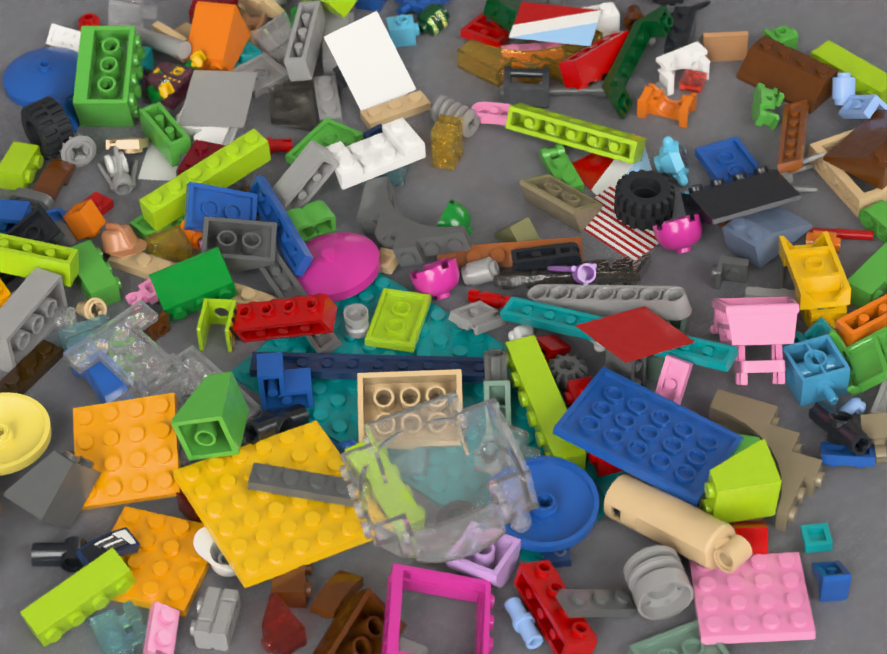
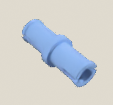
(523, 623)

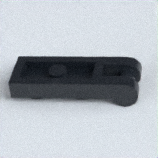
(545, 256)

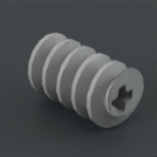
(449, 107)

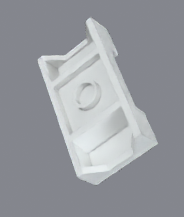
(378, 154)

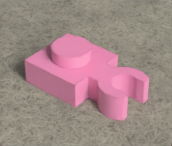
(146, 293)

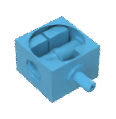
(815, 370)

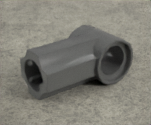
(495, 365)

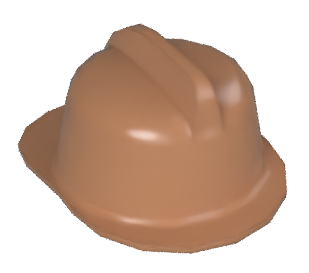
(121, 241)

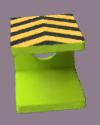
(209, 316)

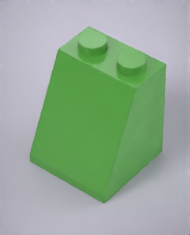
(212, 418)

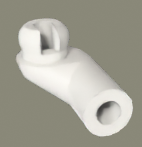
(520, 332)

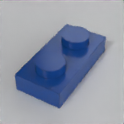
(838, 455)

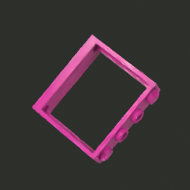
(442, 585)

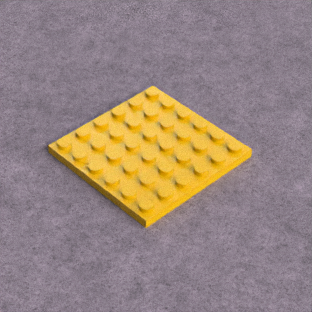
(268, 531)

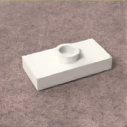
(63, 37)

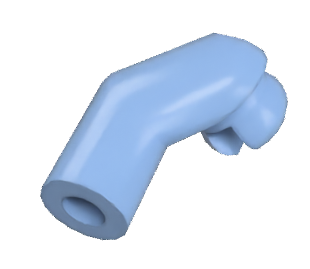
(853, 406)

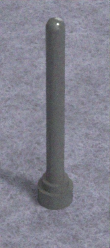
(594, 89)

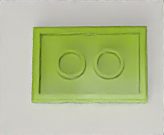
(398, 320)

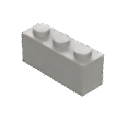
(305, 176)

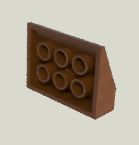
(864, 151)

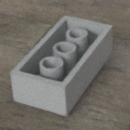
(29, 316)

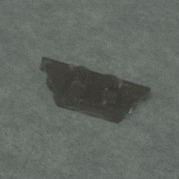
(293, 105)

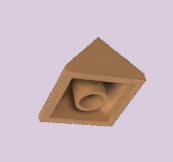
(725, 45)

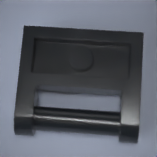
(529, 94)

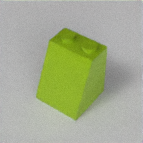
(743, 486)

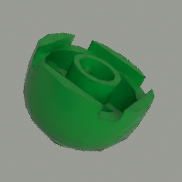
(456, 215)

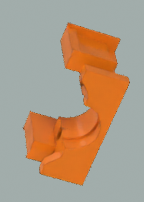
(655, 102)

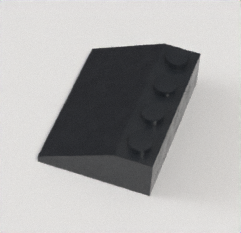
(739, 195)

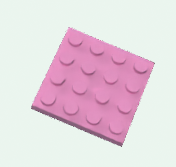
(755, 603)

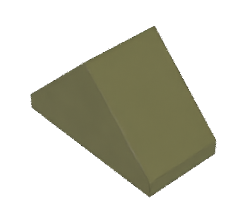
(518, 231)

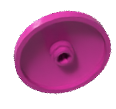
(341, 265)

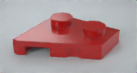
(485, 32)

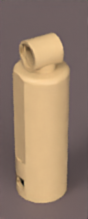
(676, 524)

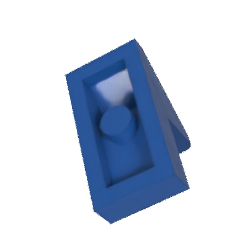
(832, 579)

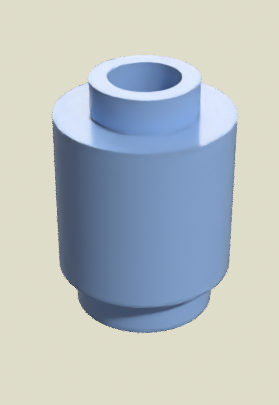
(842, 87)

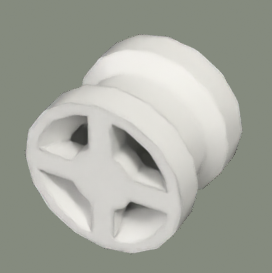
(111, 164)

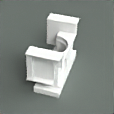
(687, 57)

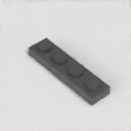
(299, 484)

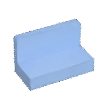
(861, 106)

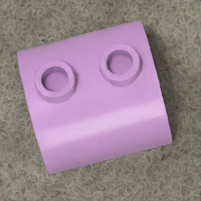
(493, 563)

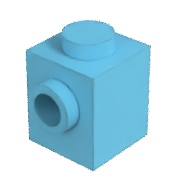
(402, 30)

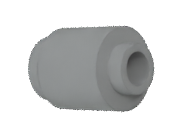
(479, 271)

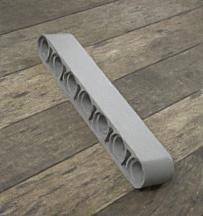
(607, 300)

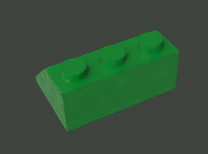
(187, 283)

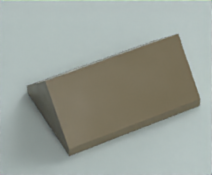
(560, 200)

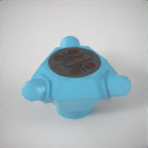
(673, 160)

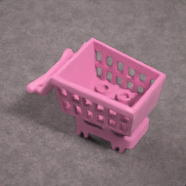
(752, 323)

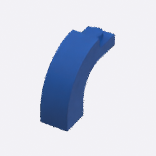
(104, 382)

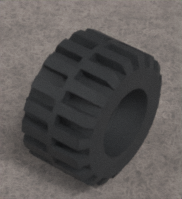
(46, 126)
(644, 199)

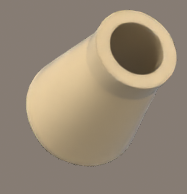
(91, 308)

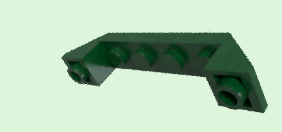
(652, 25)

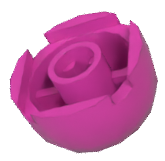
(679, 233)
(437, 278)

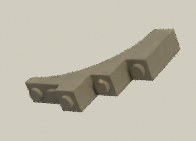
(798, 472)

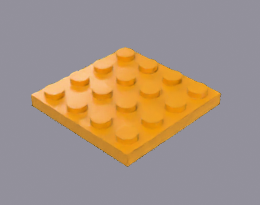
(131, 449)
(166, 563)

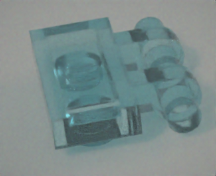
(110, 630)

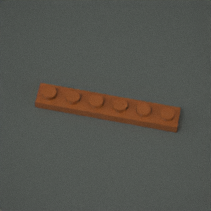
(793, 137)
(502, 251)

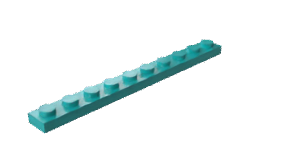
(563, 321)

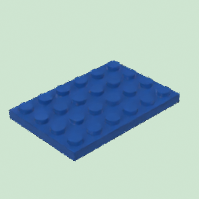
(647, 435)

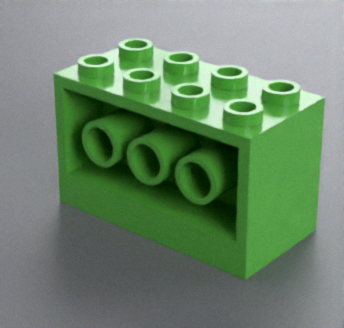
(108, 76)

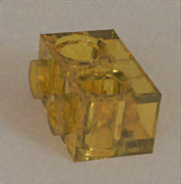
(447, 142)

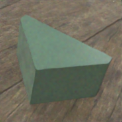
(501, 392)

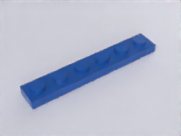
(287, 237)

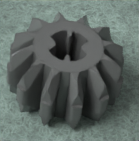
(567, 368)

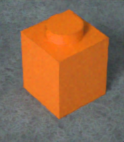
(84, 220)

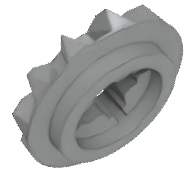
(79, 158)

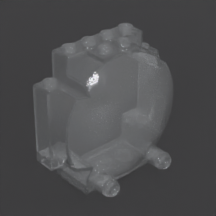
(439, 480)

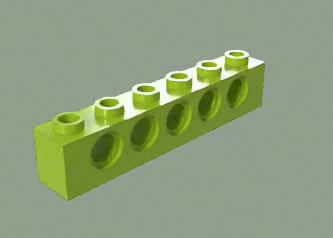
(575, 133)

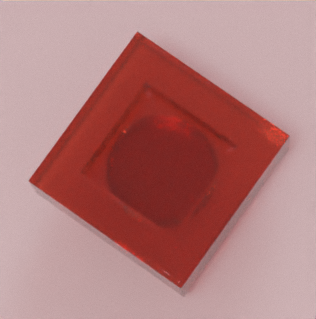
(693, 81)

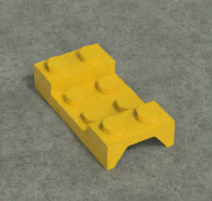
(816, 273)

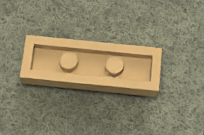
(395, 109)

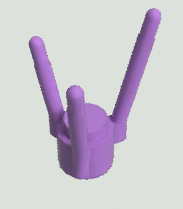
(582, 273)

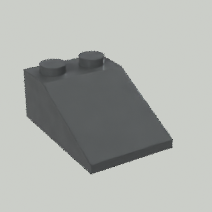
(241, 242)

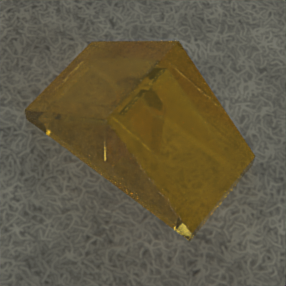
(170, 244)

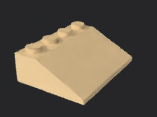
(392, 392)

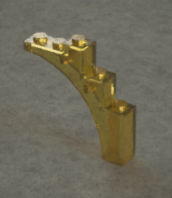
(489, 61)

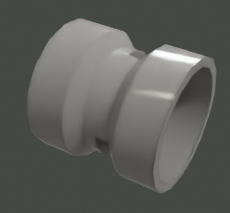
(356, 320)

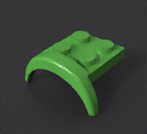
(865, 358)

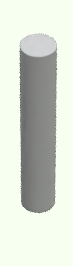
(162, 42)

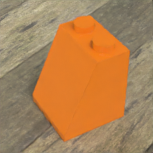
(219, 34)

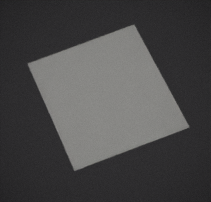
(218, 98)

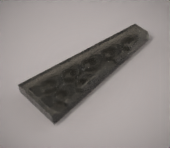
(621, 270)

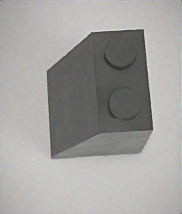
(55, 488)

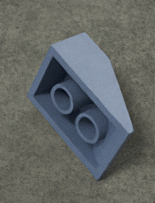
(758, 234)

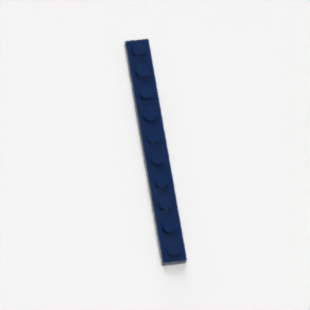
(348, 365)

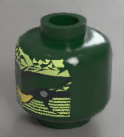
(433, 19)

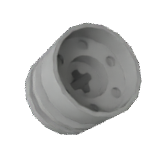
(658, 582)

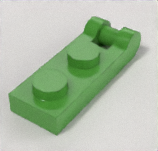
(561, 166)

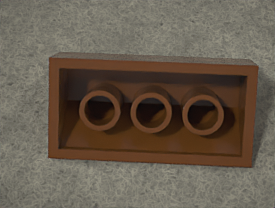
(788, 71)
(356, 626)

